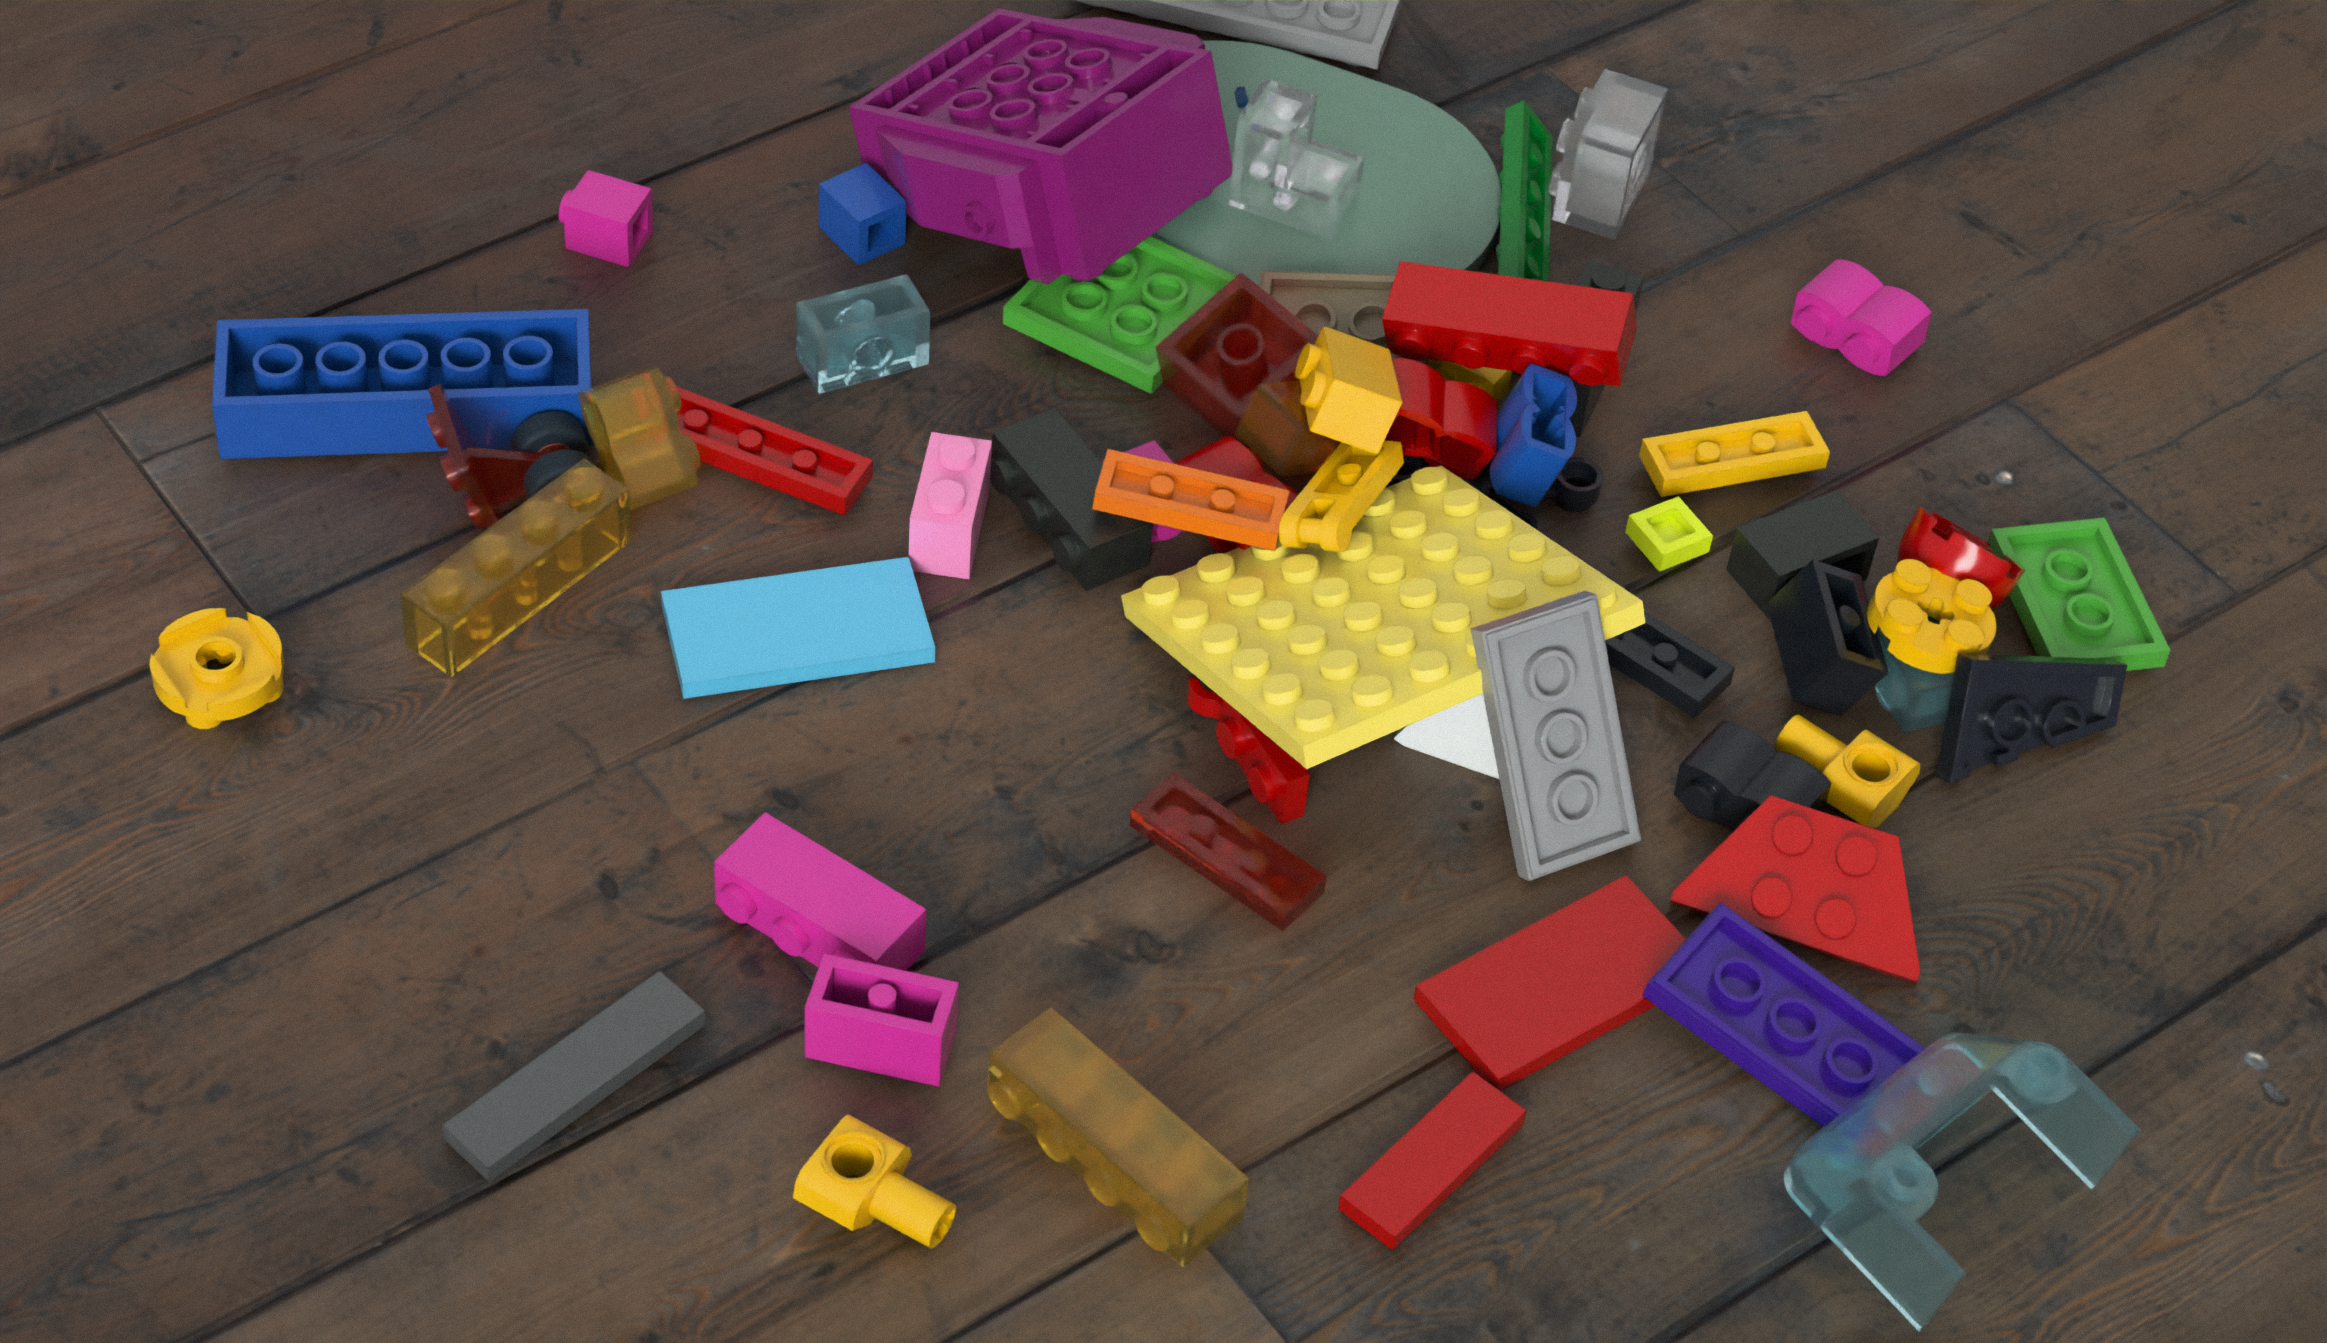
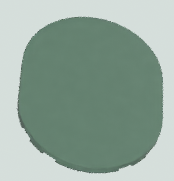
(1422, 192)

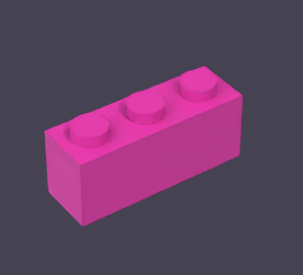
(815, 899)

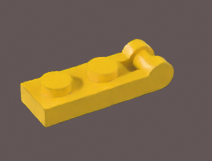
(1339, 496)

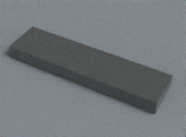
(573, 1076)

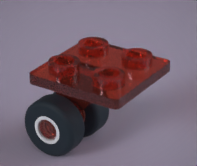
(539, 454)

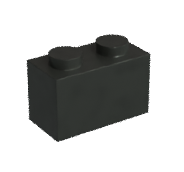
(1777, 547)

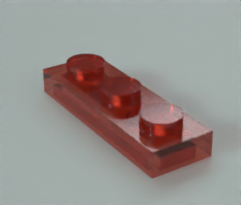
(1228, 851)

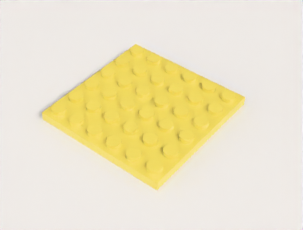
(1368, 637)

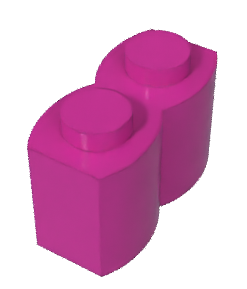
(1861, 317)

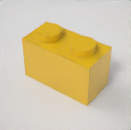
(1348, 389)

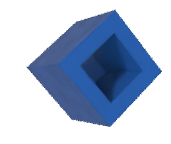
(862, 213)

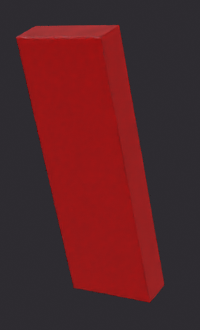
(1432, 1160)

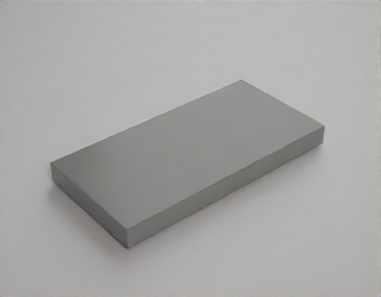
(1556, 734)

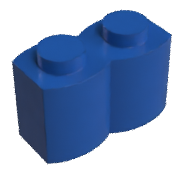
(1534, 435)

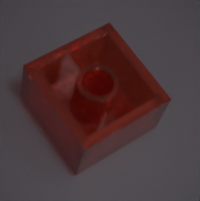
(1229, 349)

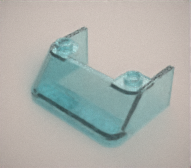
(1872, 1186)

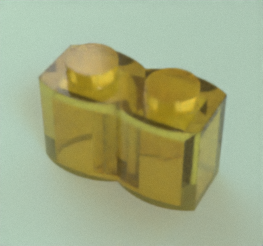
(640, 436)

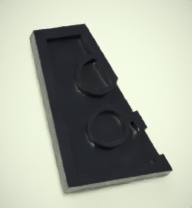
(2022, 703)

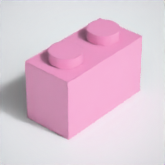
(950, 505)

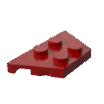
(1813, 886)

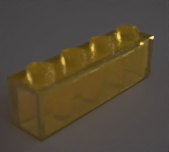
(516, 567)
(1116, 1137)

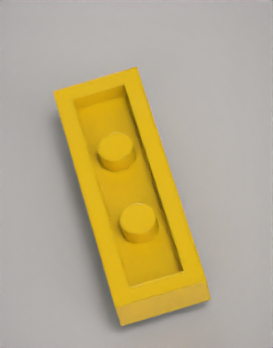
(1734, 453)

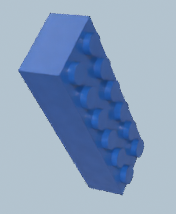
(366, 379)

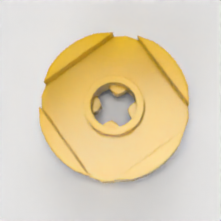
(1914, 593)
(223, 694)

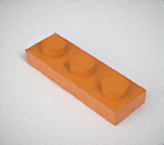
(1190, 499)

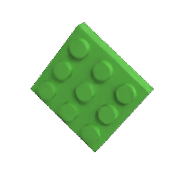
(1121, 313)

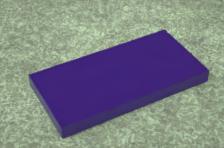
(1778, 1017)

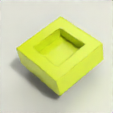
(1668, 533)

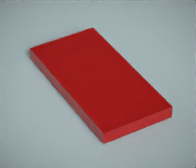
(1552, 983)

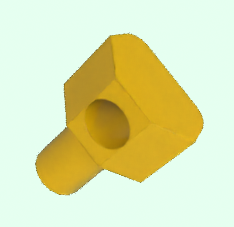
(1865, 776)
(878, 1192)

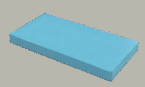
(797, 627)

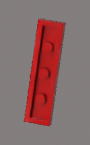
(773, 454)

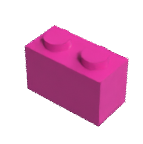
(881, 1019)

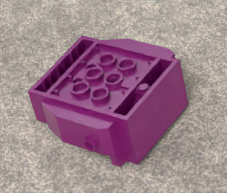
(1051, 136)

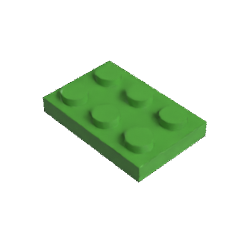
(2080, 594)

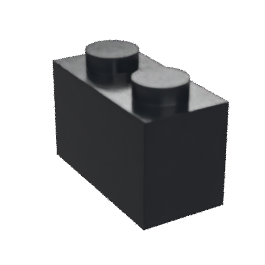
(1826, 638)

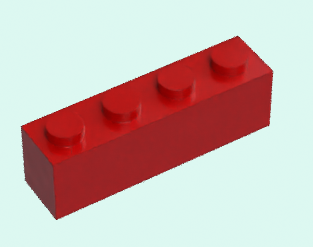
(1509, 323)

